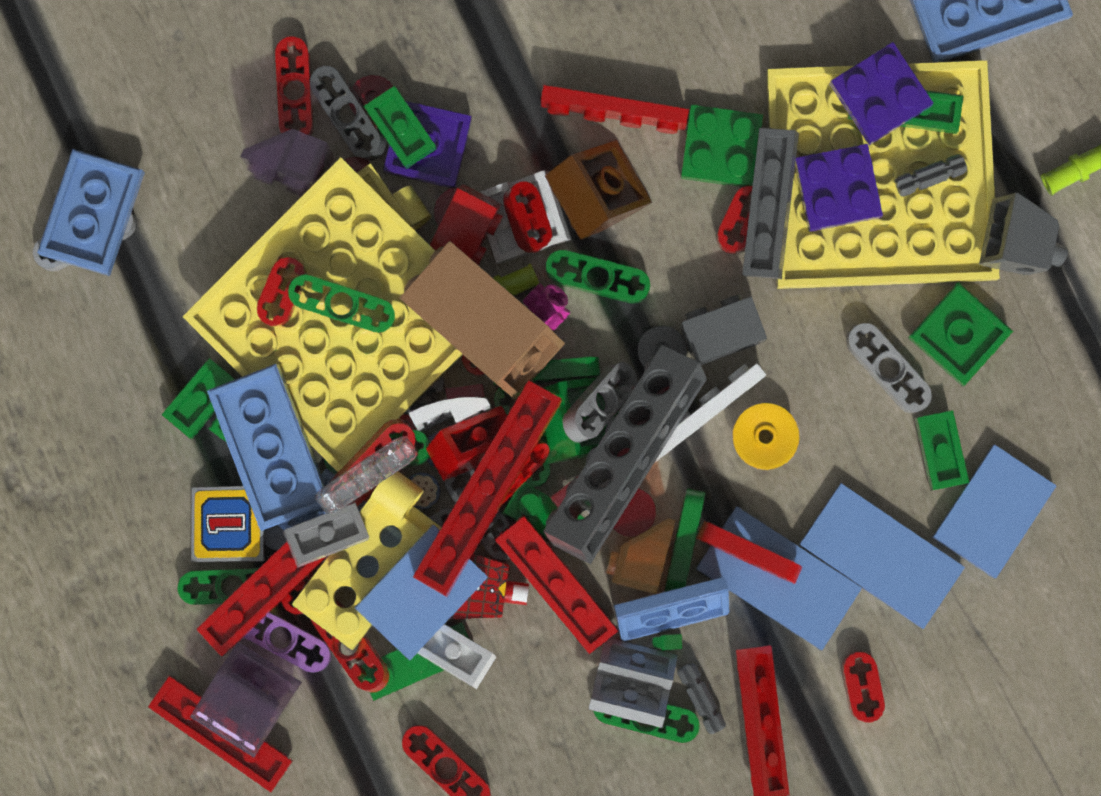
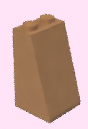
(481, 319)

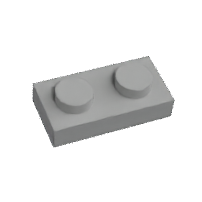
(326, 535)

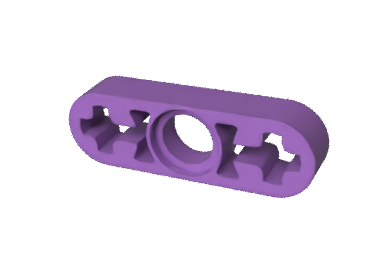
(301, 658)

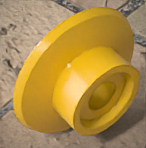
(780, 426)

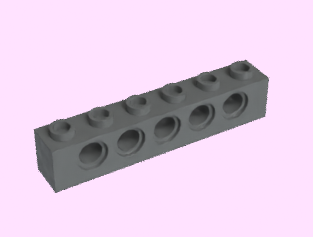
(626, 473)

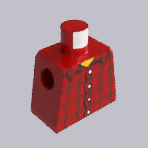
(493, 592)

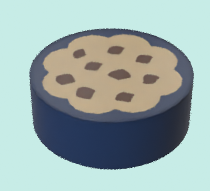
(431, 490)

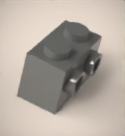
(722, 330)

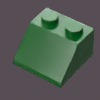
(560, 445)

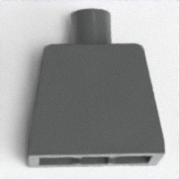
(1021, 237)

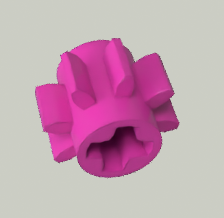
(548, 304)

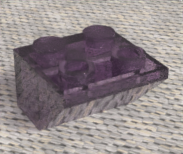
(289, 159)
(246, 699)

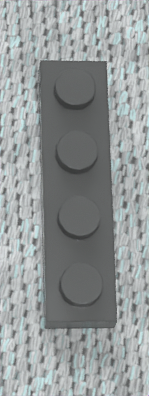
(770, 203)

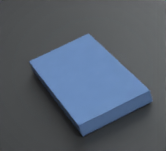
(966, 26)
(268, 446)
(881, 556)
(806, 608)

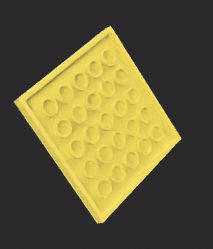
(920, 236)
(337, 373)

